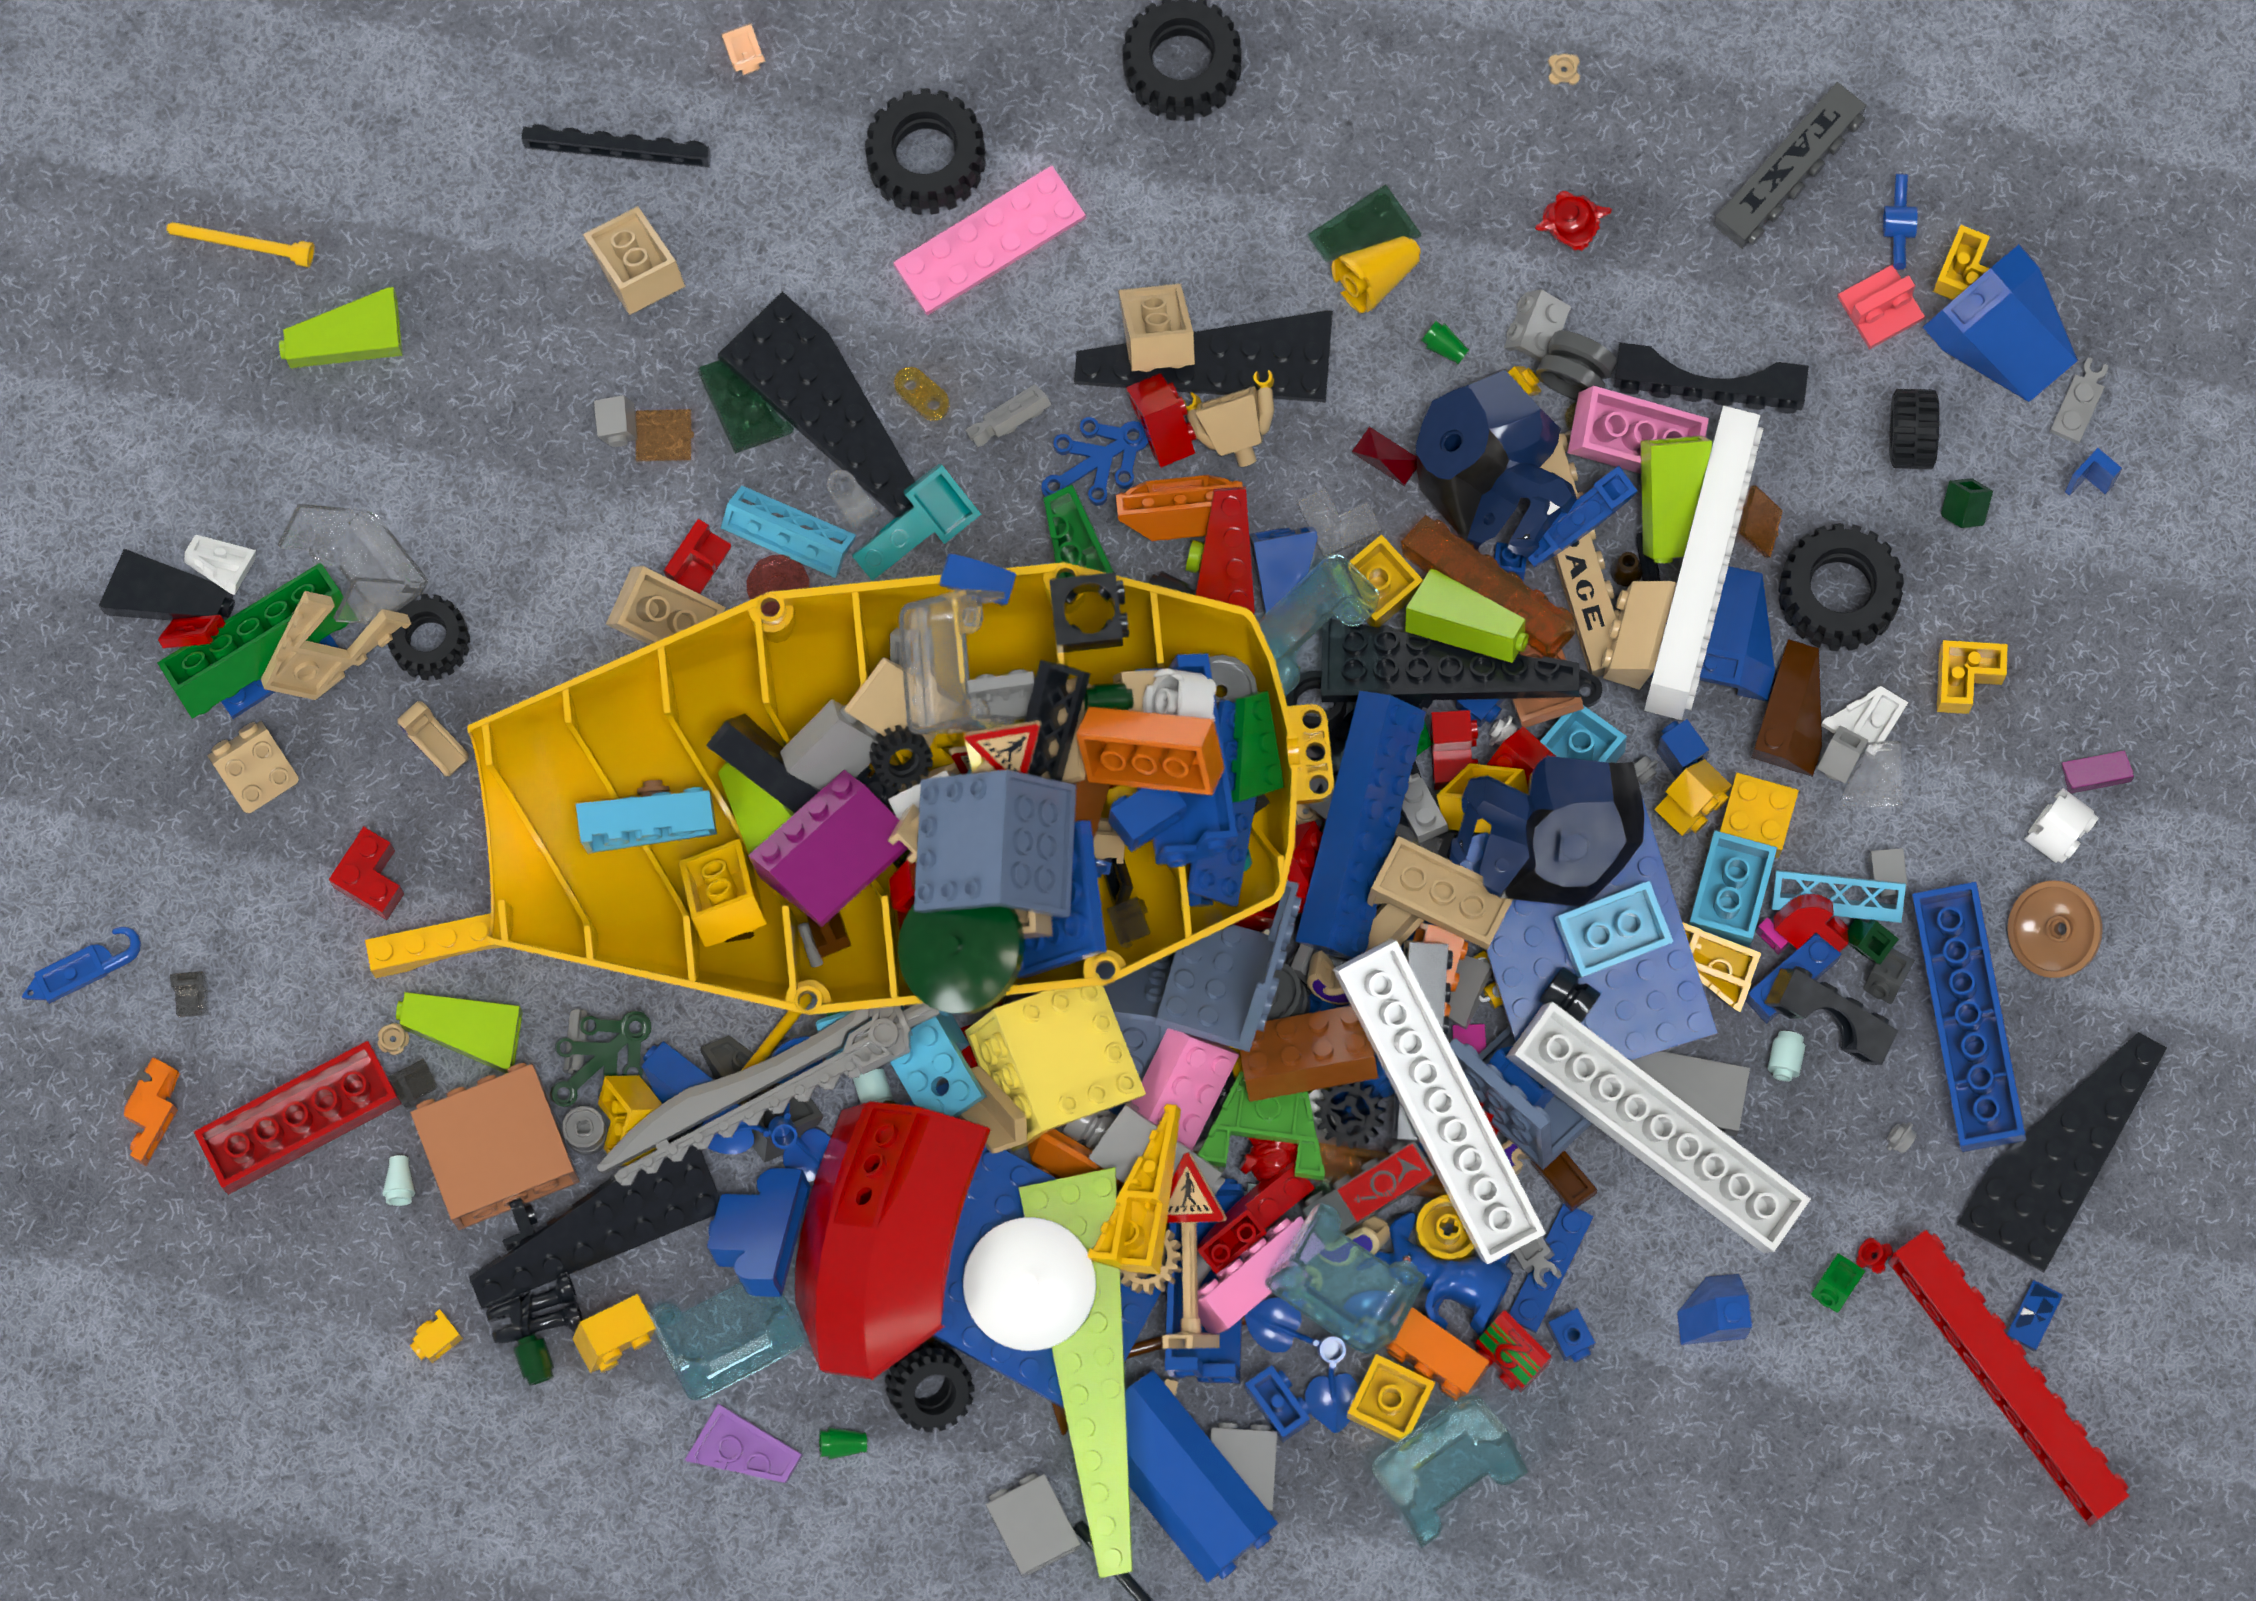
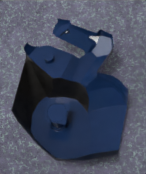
(1485, 453)
(1560, 837)

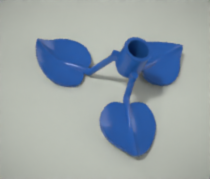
(799, 1153)
(1329, 1398)

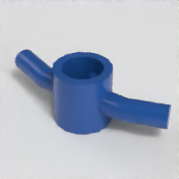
(1900, 221)

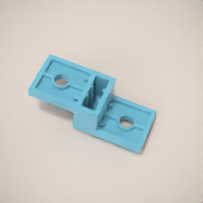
(936, 1056)

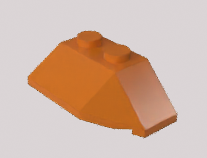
(1170, 506)
(1062, 1156)

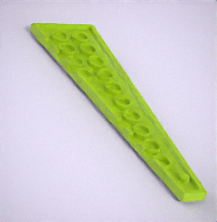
(1093, 1368)

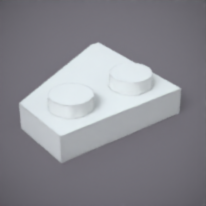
(220, 561)
(1870, 716)

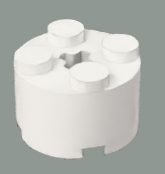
(1180, 694)
(2060, 825)

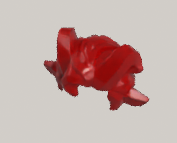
(1573, 219)
(1268, 1158)

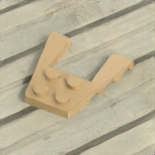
(313, 668)

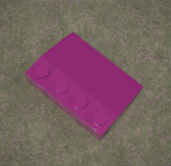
(829, 848)

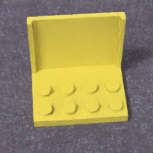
(1057, 1056)

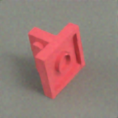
(1882, 306)

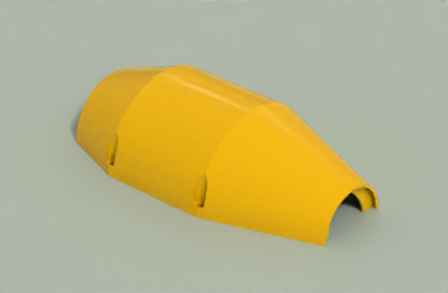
(667, 700)

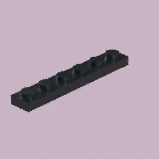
(627, 147)

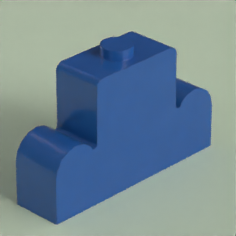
(761, 1230)

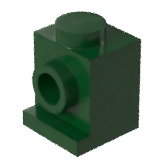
(1871, 940)

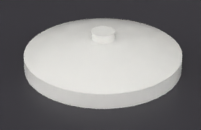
(1029, 1284)

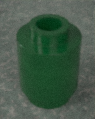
(1109, 696)
(534, 1360)

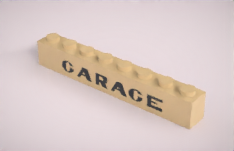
(1582, 578)

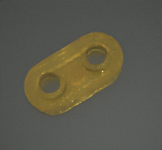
(922, 394)

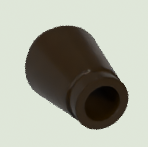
(1626, 575)

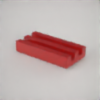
(191, 631)

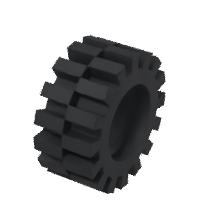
(905, 772)

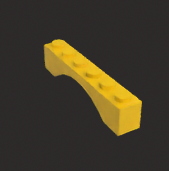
(429, 944)

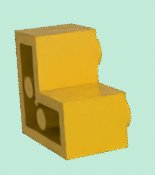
(1962, 263)
(1962, 666)
(1693, 797)
(626, 1103)
(612, 1331)

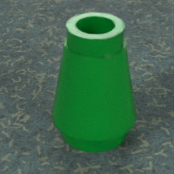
(1445, 343)
(841, 1443)

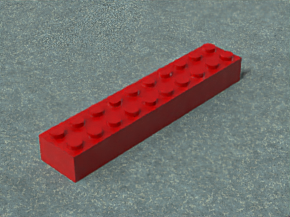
(2008, 1377)

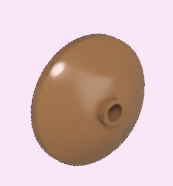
(2035, 931)

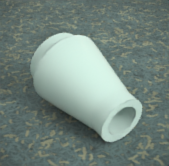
(398, 1182)

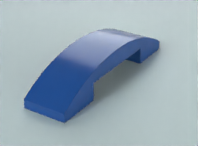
(1585, 515)

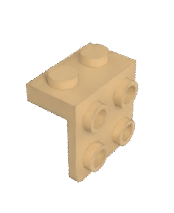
(253, 767)

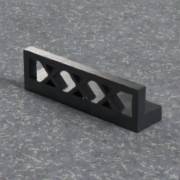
(1046, 701)

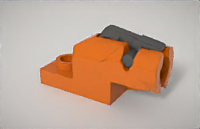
(148, 1107)

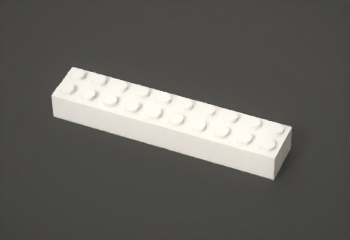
(1705, 564)
(1439, 1101)
(1658, 1127)

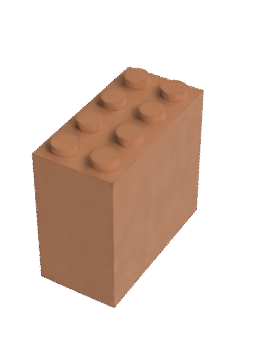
(494, 1145)

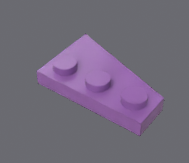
(742, 1447)

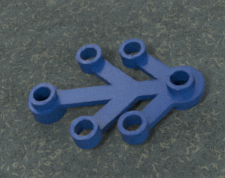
(1099, 457)

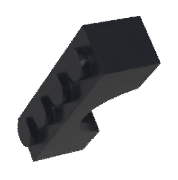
(1862, 1033)

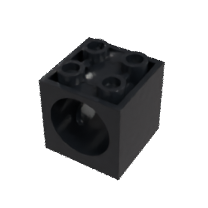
(1070, 637)

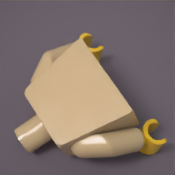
(1234, 420)

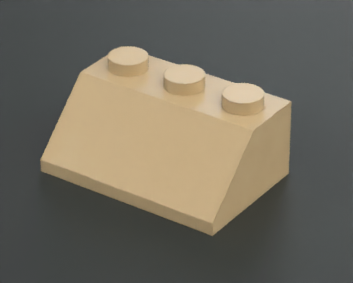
(1638, 632)

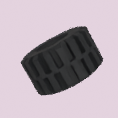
(1914, 428)
(443, 657)
(941, 1407)

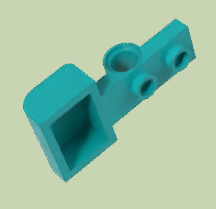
(937, 508)

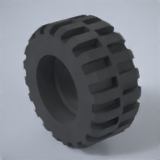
(1187, 95)
(935, 188)
(1850, 548)

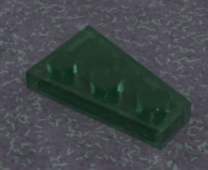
(1364, 224)
(742, 412)

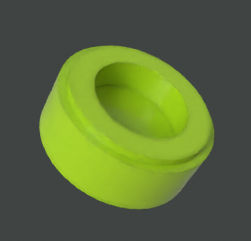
(1194, 557)

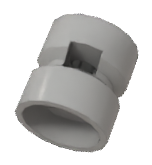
(1090, 1128)
(585, 1130)

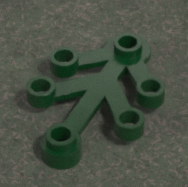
(604, 1053)

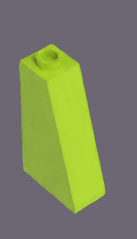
(346, 334)
(1670, 492)
(1464, 619)
(753, 808)
(468, 1027)

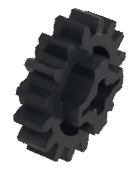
(1354, 1099)

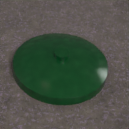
(961, 956)

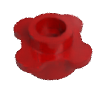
(1866, 1251)

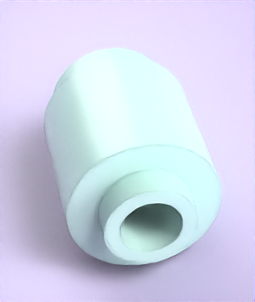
(1786, 1055)
(873, 1087)

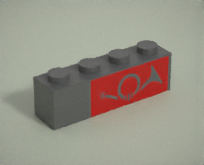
(1376, 1186)

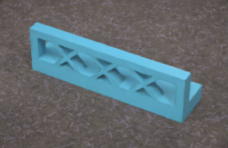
(784, 533)
(1844, 907)

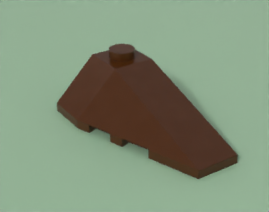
(1792, 720)

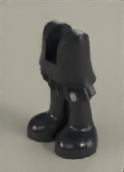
(521, 1310)

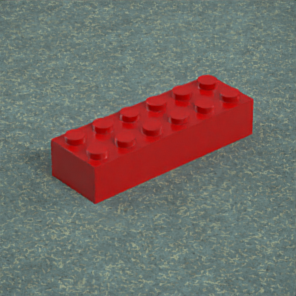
(297, 1117)

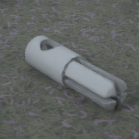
(809, 945)

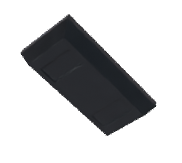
(1119, 882)

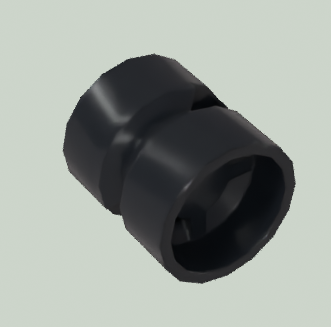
(1570, 995)

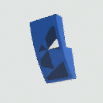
(2034, 1315)

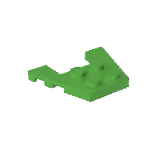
(1274, 1119)

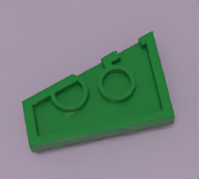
(1258, 758)

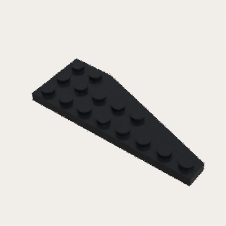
(809, 384)
(2042, 1182)

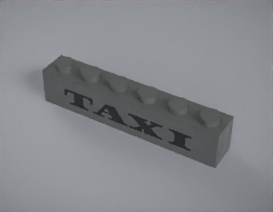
(1790, 165)

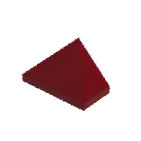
(1386, 456)

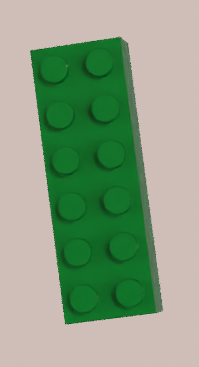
(245, 644)

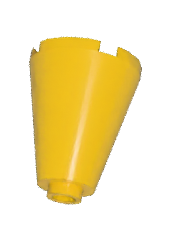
(1374, 271)

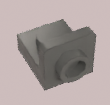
(1889, 976)

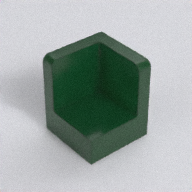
(1966, 503)

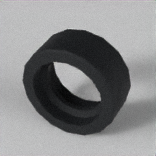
(1312, 680)

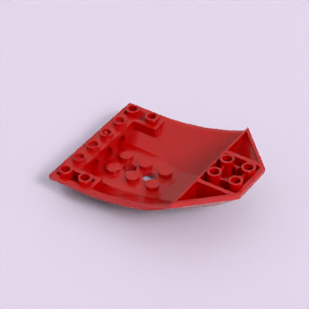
(879, 1270)

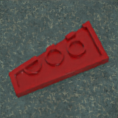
(1226, 554)

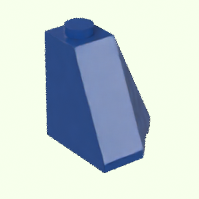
(1281, 561)
(671, 1072)
(1716, 1311)

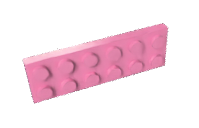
(989, 240)

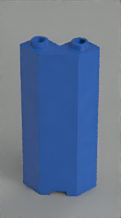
(1209, 819)
(1207, 1364)
(1190, 1482)

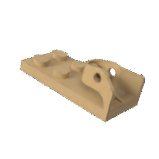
(1439, 893)

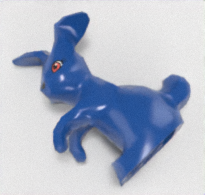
(1463, 1281)

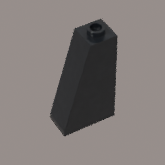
(161, 592)
(759, 759)

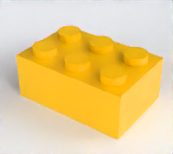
(722, 893)

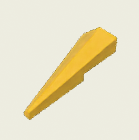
(1723, 965)
(1137, 1226)

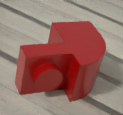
(1810, 915)

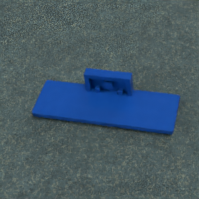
(1221, 874)

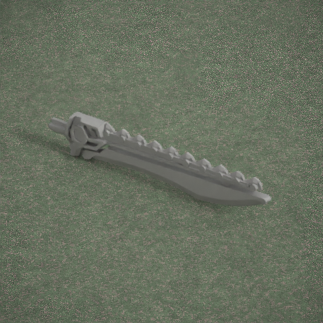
(866, 1049)

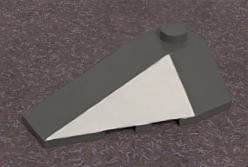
(728, 1057)

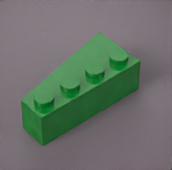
(1073, 533)

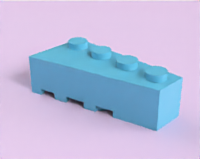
(645, 820)

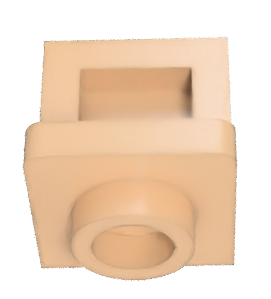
(743, 49)

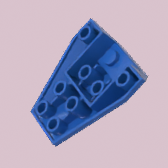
(2007, 327)
(1740, 638)

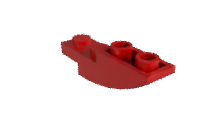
(1251, 1217)

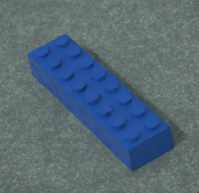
(1360, 824)
(1969, 1017)

